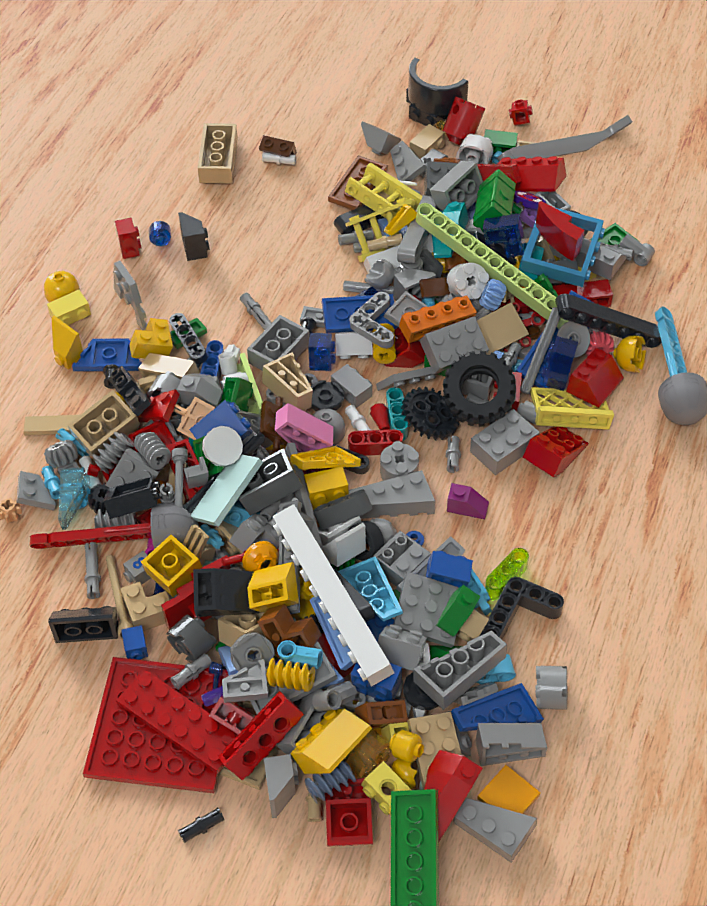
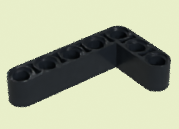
(523, 599)

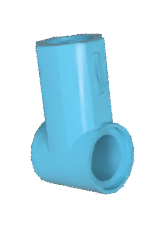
(300, 654)

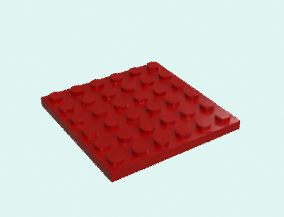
(134, 752)

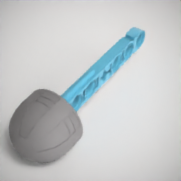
(683, 393)

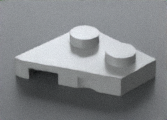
(33, 492)

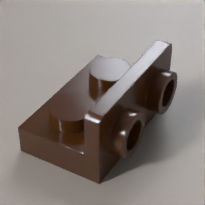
(277, 146)

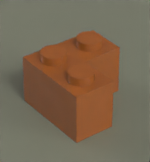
(279, 626)

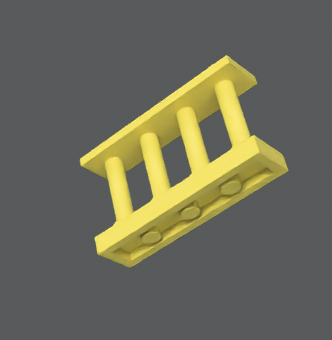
(382, 182)
(355, 221)

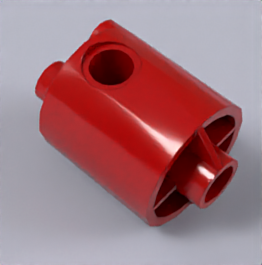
(462, 120)

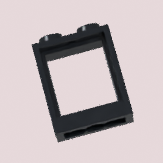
(132, 497)

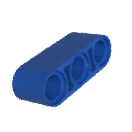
(212, 364)

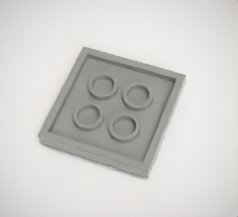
(422, 606)

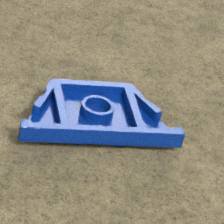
(107, 352)

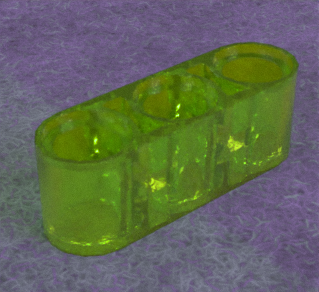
(510, 566)

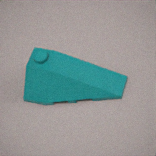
(457, 213)

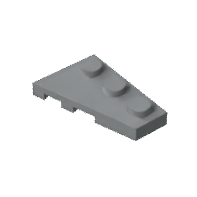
(406, 162)
(411, 377)

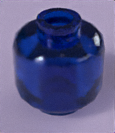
(159, 233)

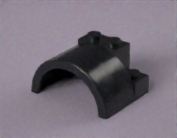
(431, 102)

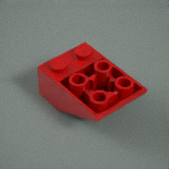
(554, 450)

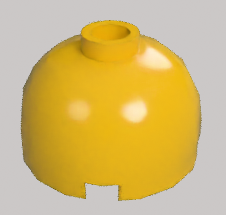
(59, 285)
(630, 354)

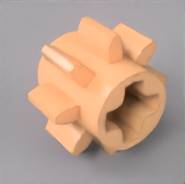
(9, 510)

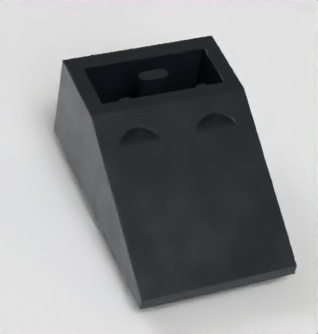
(221, 592)

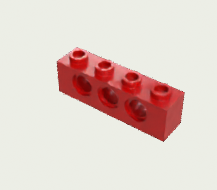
(261, 724)

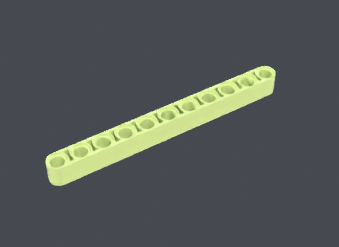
(487, 258)

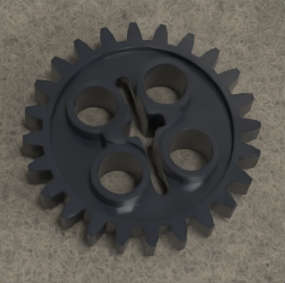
(429, 413)

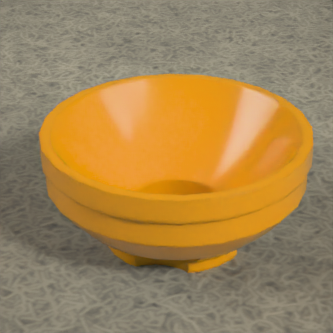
(258, 553)

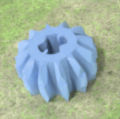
(492, 294)

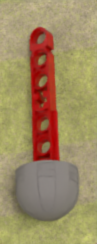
(165, 521)

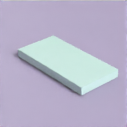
(226, 490)

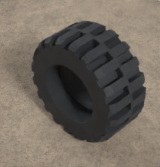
(479, 364)

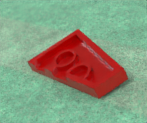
(161, 407)

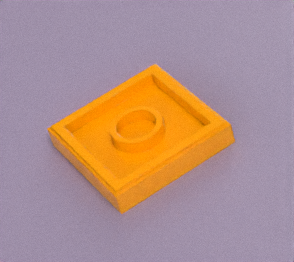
(509, 791)

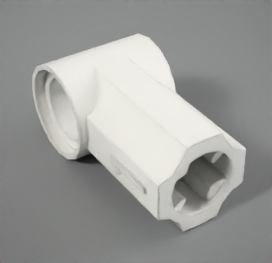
(229, 359)

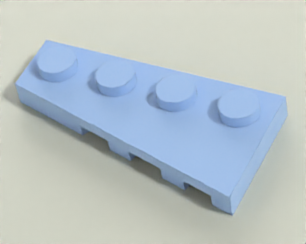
(338, 650)

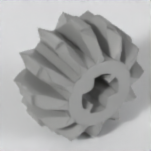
(61, 453)

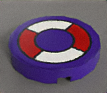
(529, 200)

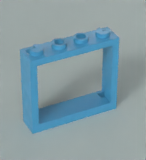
(558, 272)

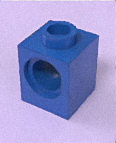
(134, 642)

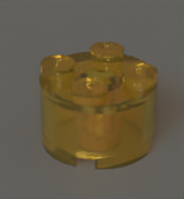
(368, 754)

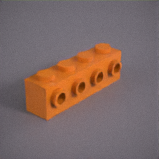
(429, 319)

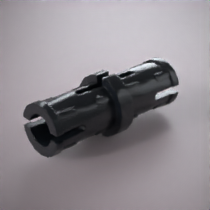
(201, 825)

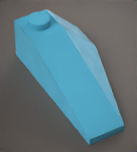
(373, 585)

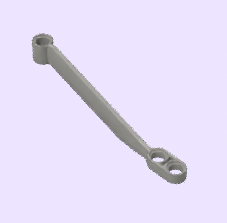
(566, 145)

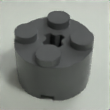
(190, 638)

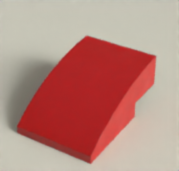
(559, 231)
(349, 816)

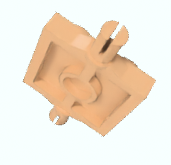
(192, 415)

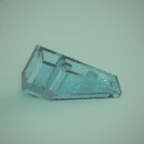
(72, 493)

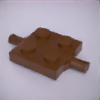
(267, 422)

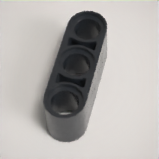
(362, 211)

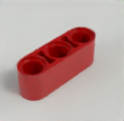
(372, 441)

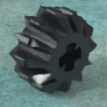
(96, 498)

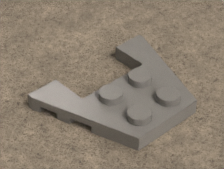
(127, 289)

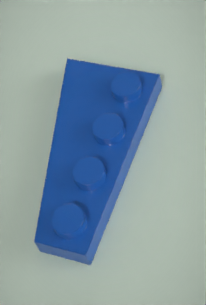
(505, 706)

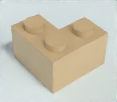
(141, 609)

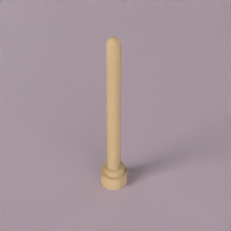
(124, 623)

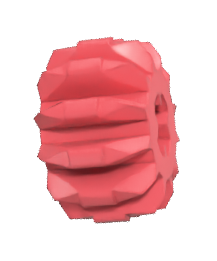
(600, 341)

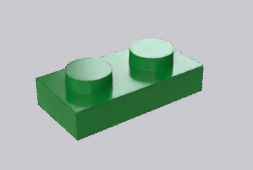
(198, 328)

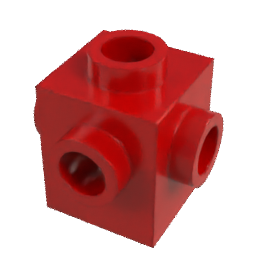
(520, 112)

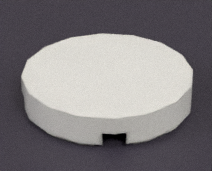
(222, 446)

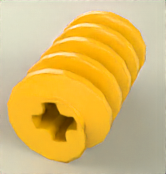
(384, 355)
(289, 676)

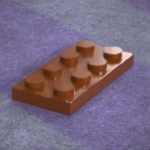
(356, 171)

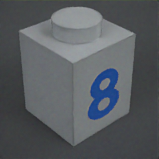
(134, 570)

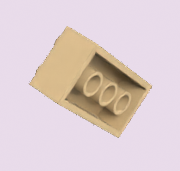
(217, 153)

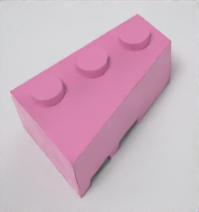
(303, 429)

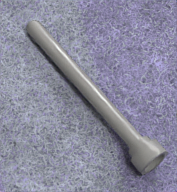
(179, 456)

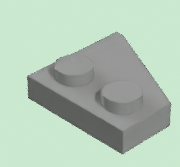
(246, 684)
(476, 693)

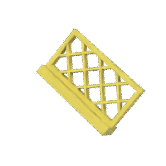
(568, 415)

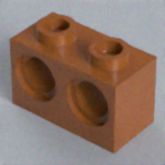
(382, 713)

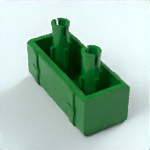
(495, 198)

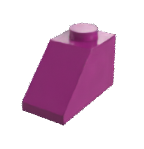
(466, 502)

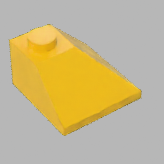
(66, 343)

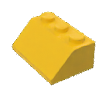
(329, 742)

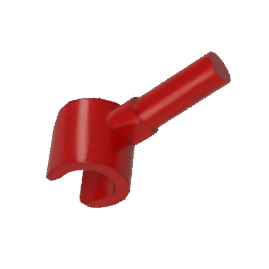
(93, 470)

